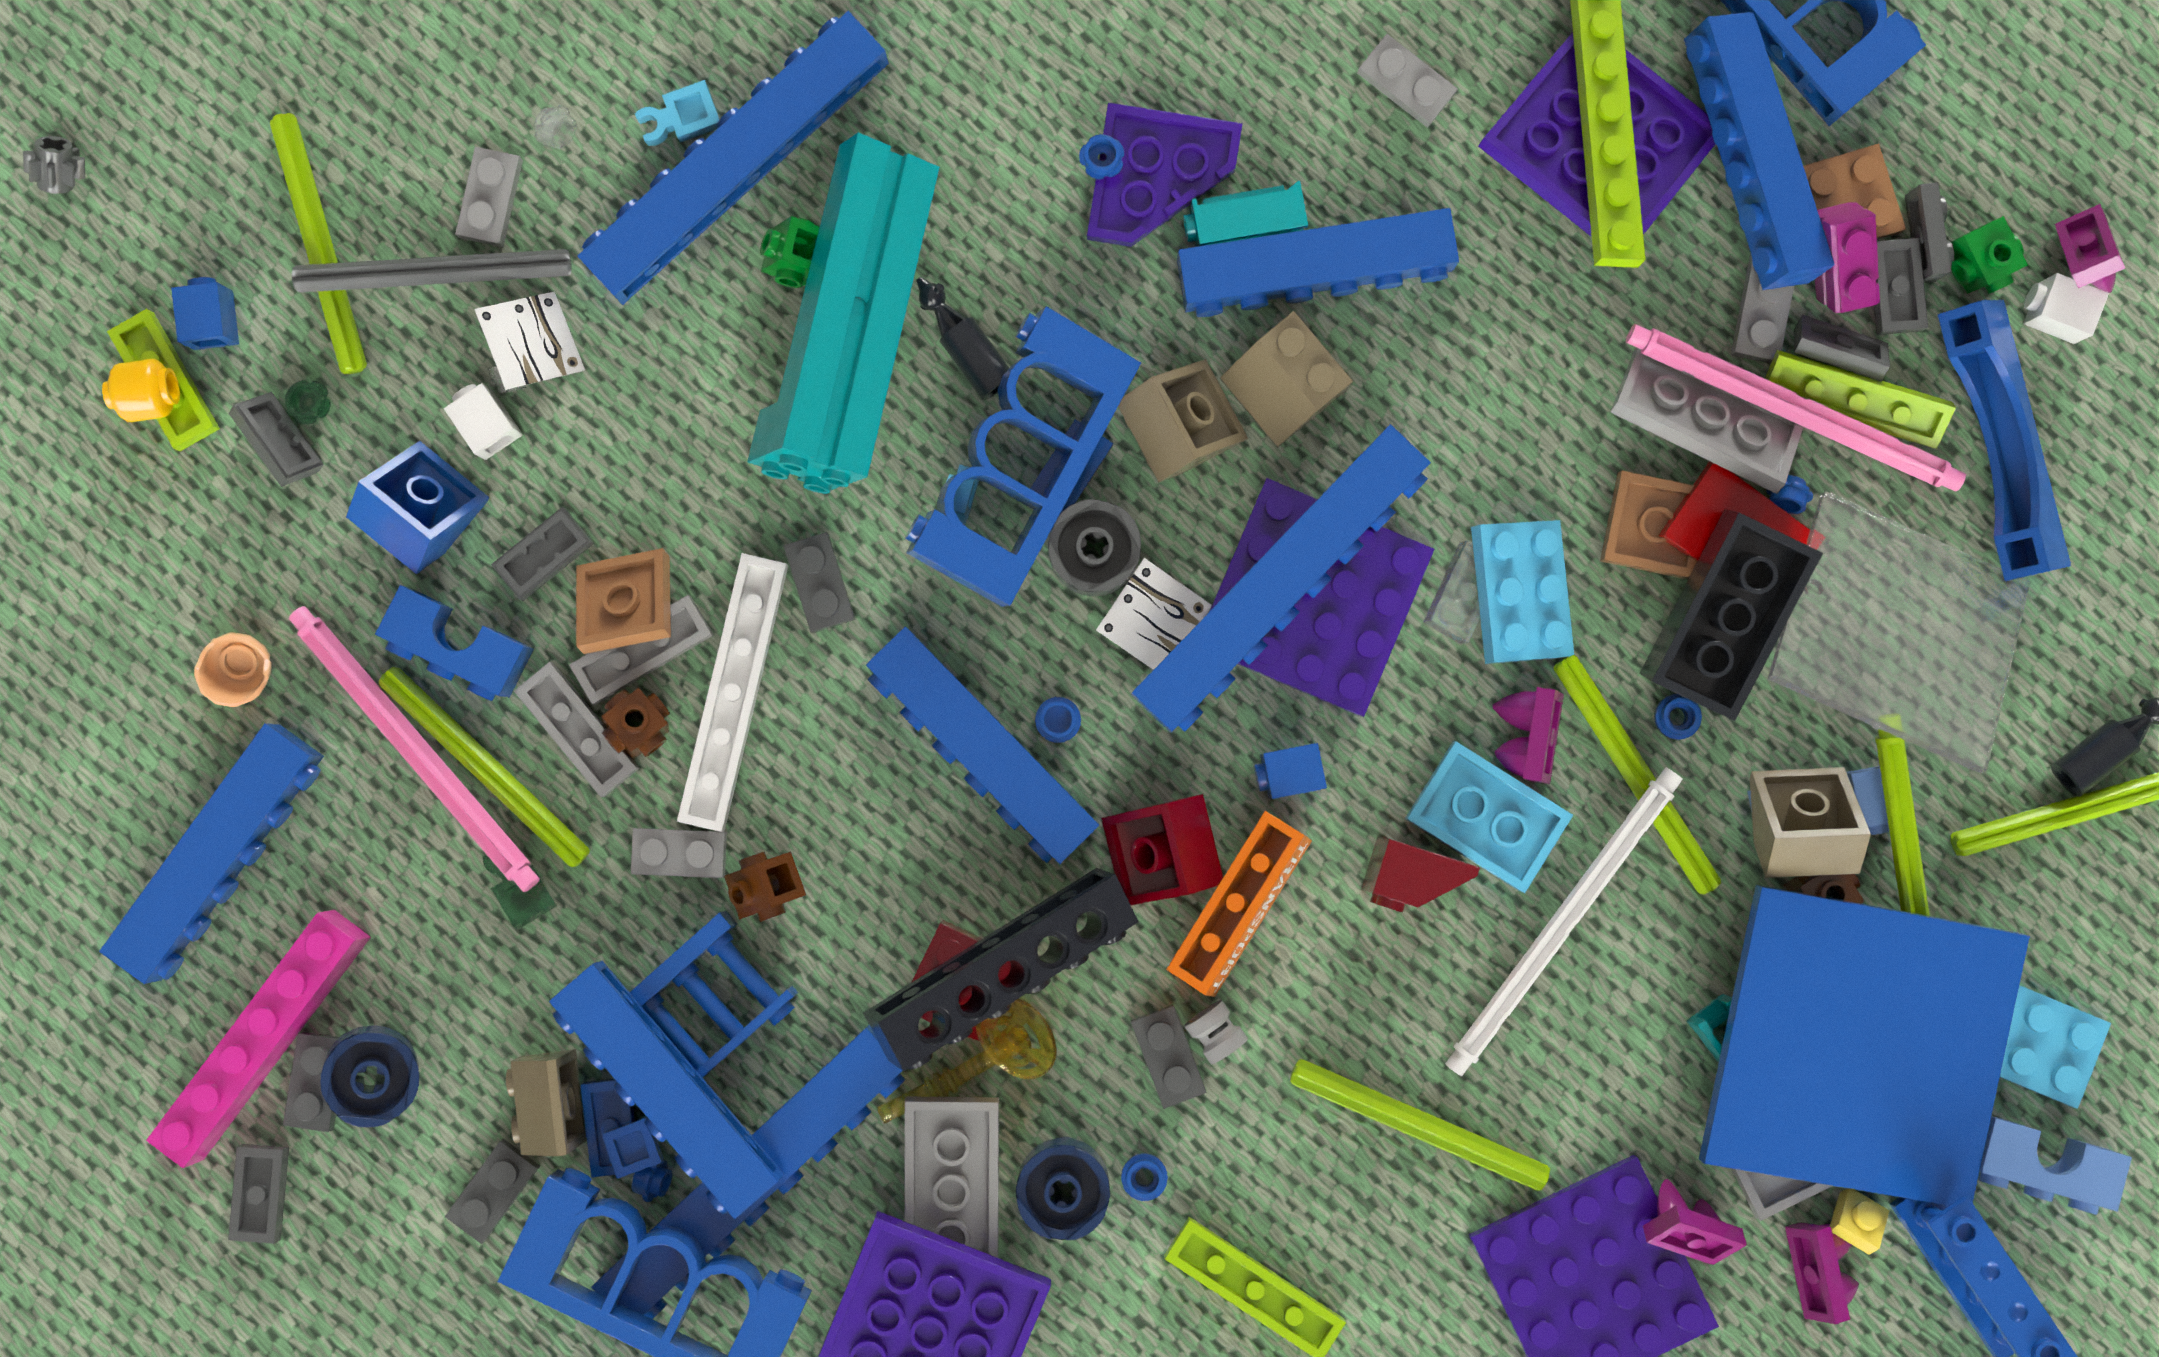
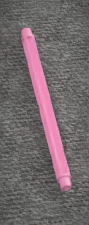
(1795, 408)
(414, 749)

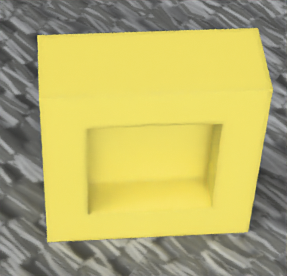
(1859, 1220)

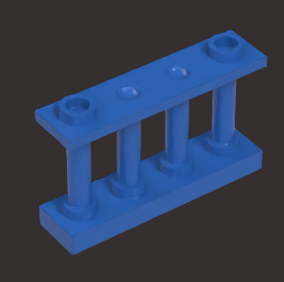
(683, 972)
(1982, 1278)

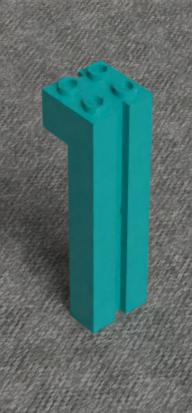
(848, 319)

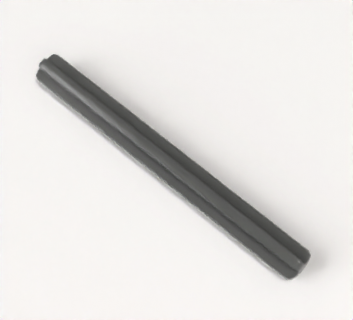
(431, 270)

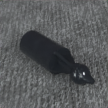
(964, 341)
(2105, 750)

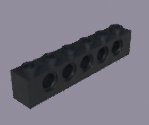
(898, 1016)

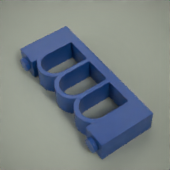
(1836, 89)
(1082, 362)
(552, 1231)

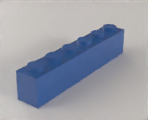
(1758, 151)
(1318, 261)
(982, 746)
(212, 854)
(666, 1089)

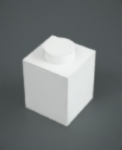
(2063, 309)
(482, 420)

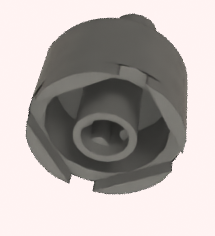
(1102, 523)

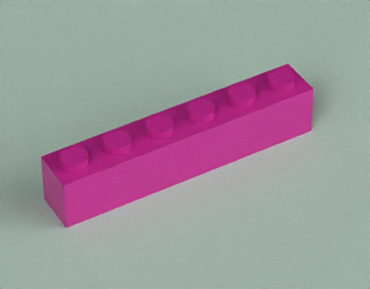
(258, 1038)

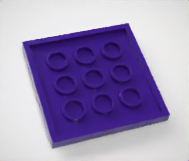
(1543, 138)
(1351, 625)
(1586, 1278)
(932, 1299)

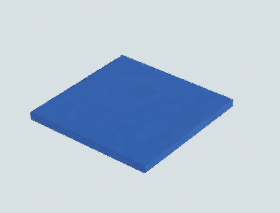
(1863, 1047)

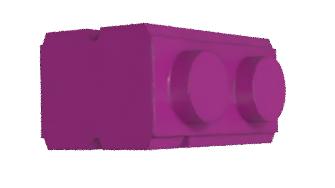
(1853, 246)

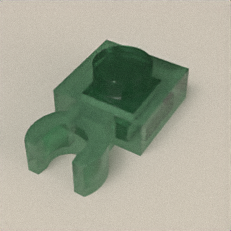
(519, 905)

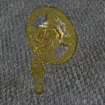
(1003, 1049)

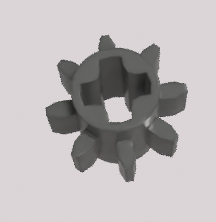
(54, 164)

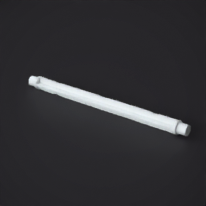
(1563, 921)

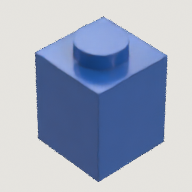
(205, 314)
(1290, 771)

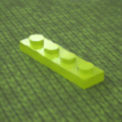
(1875, 403)
(1254, 1289)

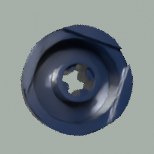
(389, 1096)
(1062, 1215)

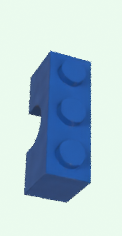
(417, 627)

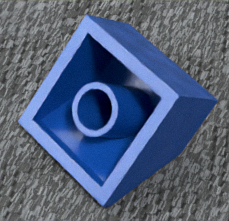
(415, 506)

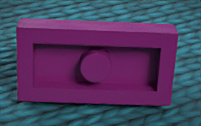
(2090, 249)
(1540, 715)
(1691, 1233)
(1820, 1284)

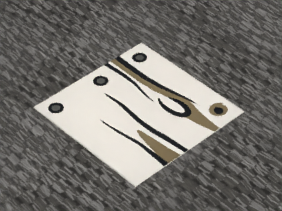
(529, 340)
(1152, 614)

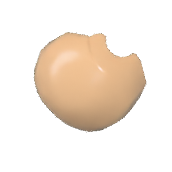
(233, 669)

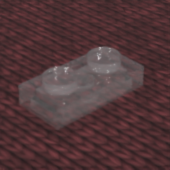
(1456, 602)

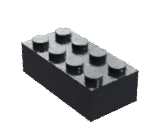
(1730, 613)

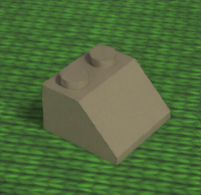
(1286, 379)
(1181, 419)
(1807, 823)
(546, 1103)

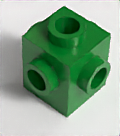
(789, 251)
(1987, 257)

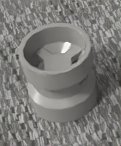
(1222, 1040)

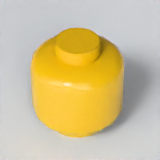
(141, 390)

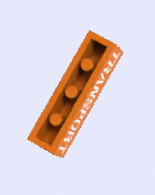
(1239, 905)

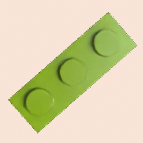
(145, 338)

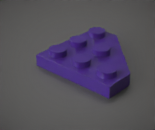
(1164, 167)

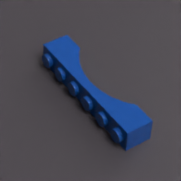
(1988, 364)

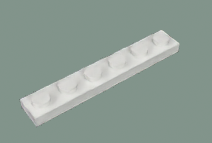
(732, 692)

